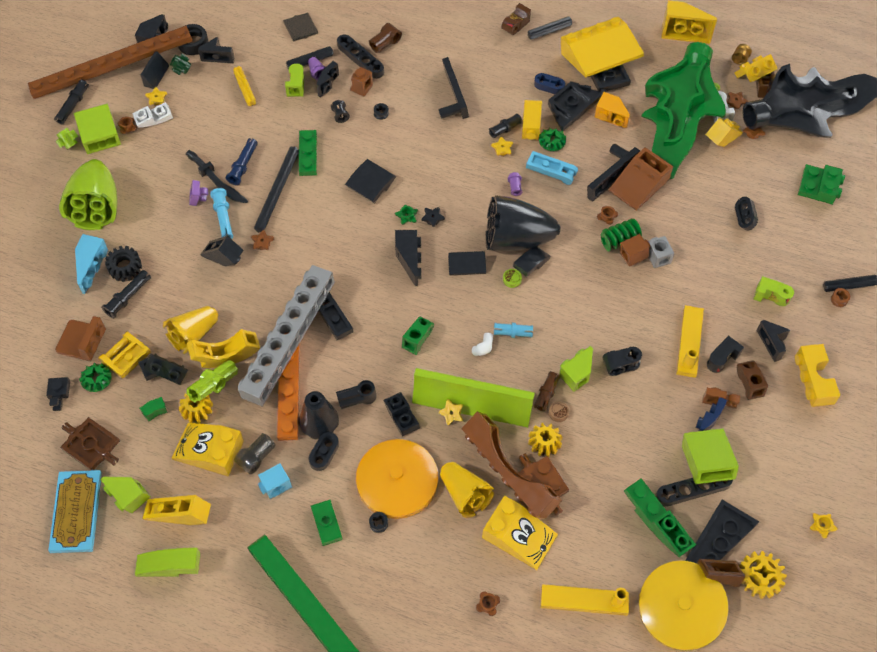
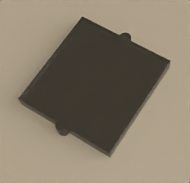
(300, 26)

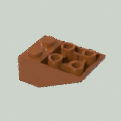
(641, 178)

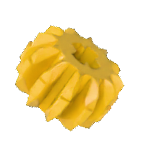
(189, 412)
(543, 432)

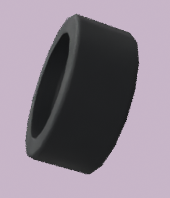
(192, 48)

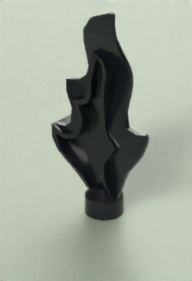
(809, 101)

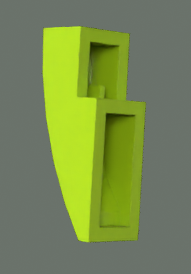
(168, 562)

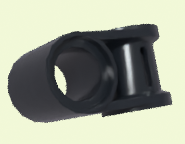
(622, 361)

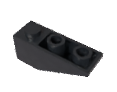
(407, 253)

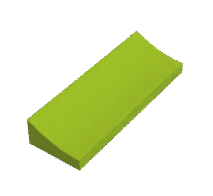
(496, 401)

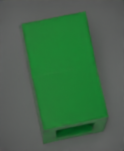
(153, 408)

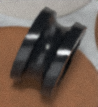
(381, 106)
(376, 516)

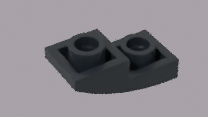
(329, 74)
(401, 414)

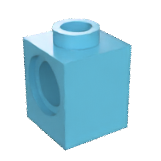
(274, 481)

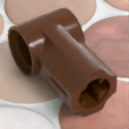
(388, 35)

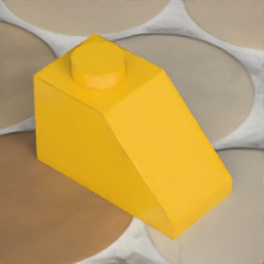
(531, 119)

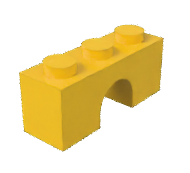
(818, 389)

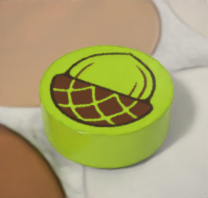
(512, 278)

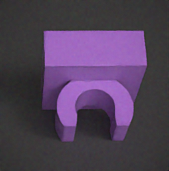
(197, 193)

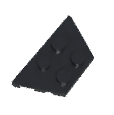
(572, 103)

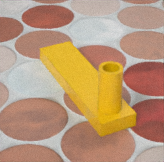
(690, 341)
(585, 599)

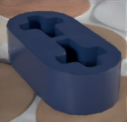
(549, 83)

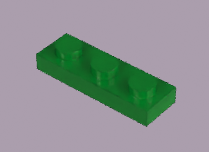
(307, 152)

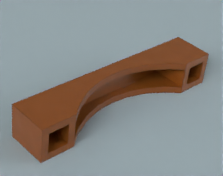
(485, 435)

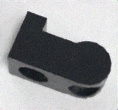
(726, 350)

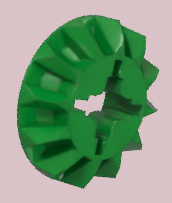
(556, 144)
(103, 379)

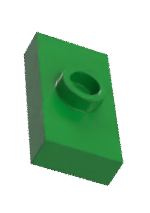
(326, 522)

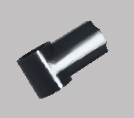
(354, 395)

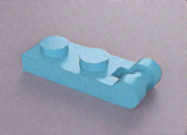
(551, 167)

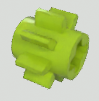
(66, 138)

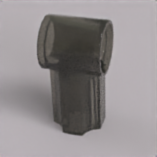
(252, 457)

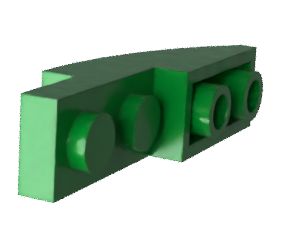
(658, 520)

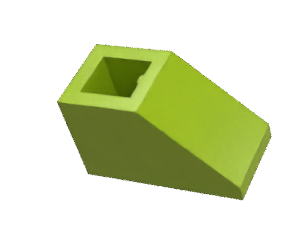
(578, 369)
(126, 491)

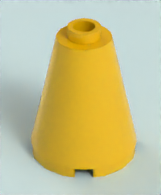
(190, 326)
(466, 489)

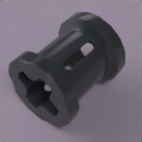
(339, 111)

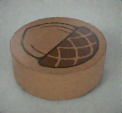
(558, 411)

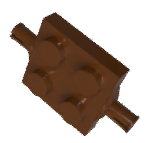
(90, 444)

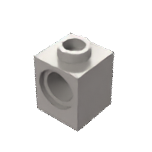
(665, 253)

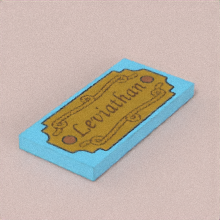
(75, 511)

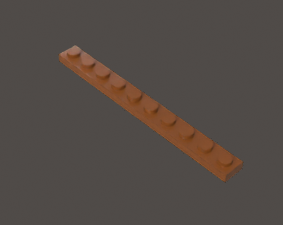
(109, 62)

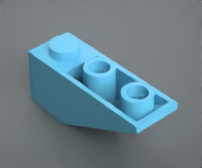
(88, 256)

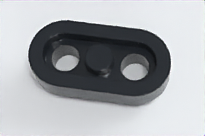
(746, 217)
(323, 452)

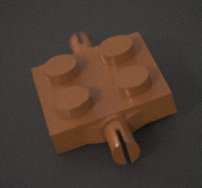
(544, 473)

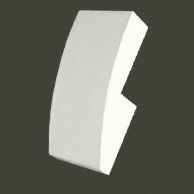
(157, 115)

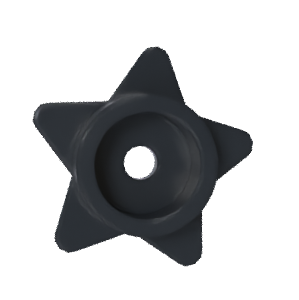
(432, 220)

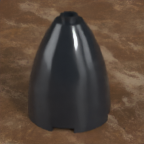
(517, 225)

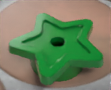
(407, 210)

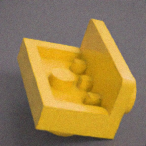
(760, 67)

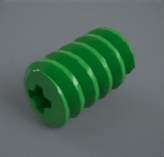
(619, 233)

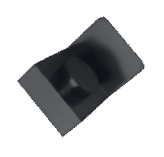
(214, 52)
(772, 337)

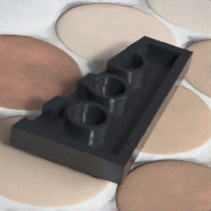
(722, 533)

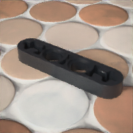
(362, 54)
(695, 491)

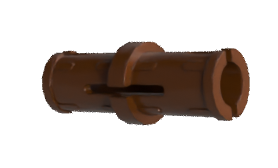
(546, 391)

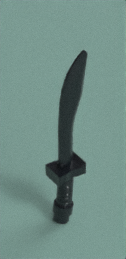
(207, 169)

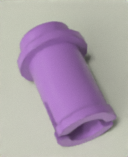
(515, 184)

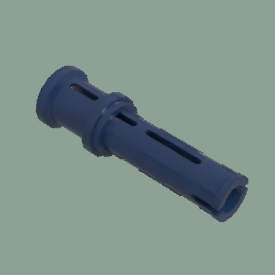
(240, 166)

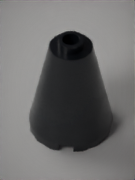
(317, 415)

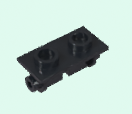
(165, 369)

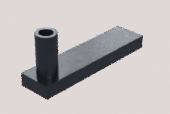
(460, 106)
(607, 178)

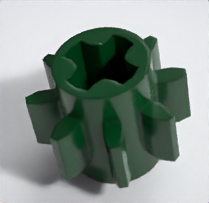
(180, 64)

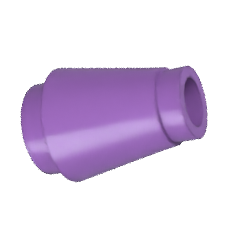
(316, 67)

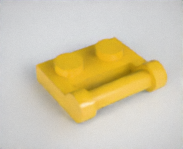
(127, 358)

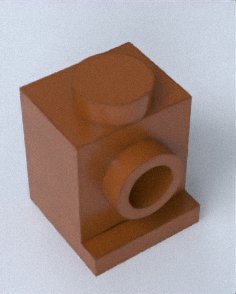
(361, 81)

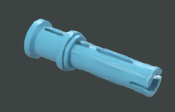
(221, 206)

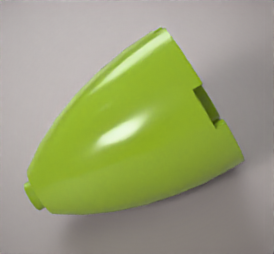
(90, 197)

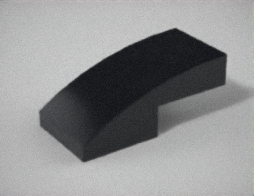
(531, 260)

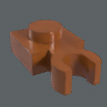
(712, 395)

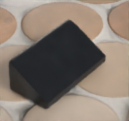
(154, 71)
(467, 263)

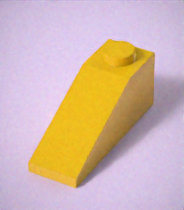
(178, 510)

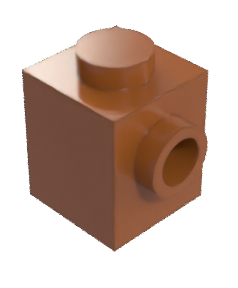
(634, 250)

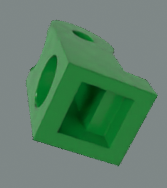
(417, 335)

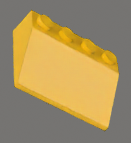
(601, 47)

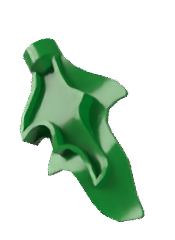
(684, 98)

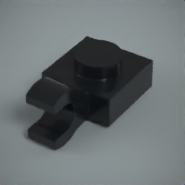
(56, 390)

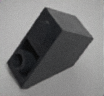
(151, 28)

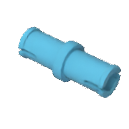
(513, 330)

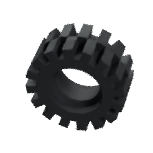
(127, 271)

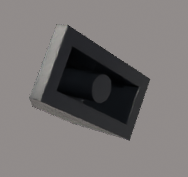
(223, 251)

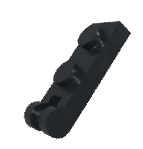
(335, 318)

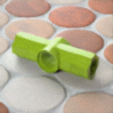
(212, 381)

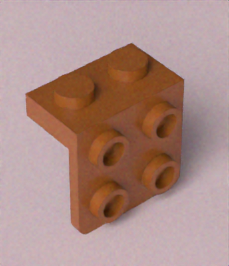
(81, 338)

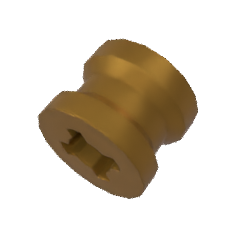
(741, 54)

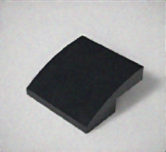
(370, 180)

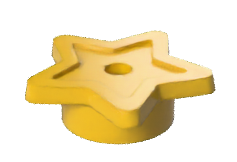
(153, 99)
(502, 151)
(456, 408)
(827, 521)

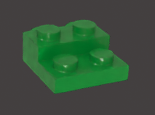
(821, 183)

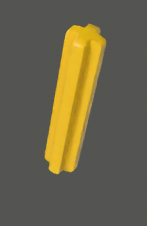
(244, 86)

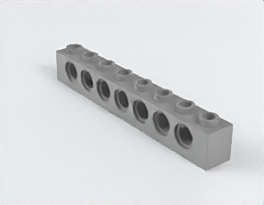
(259, 392)

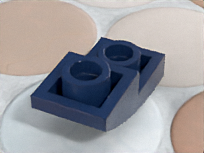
(712, 416)

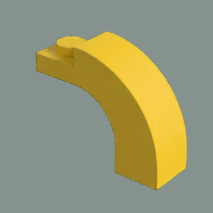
(236, 349)

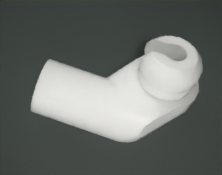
(484, 347)

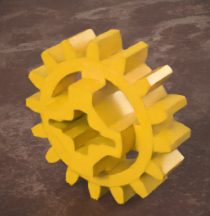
(769, 569)

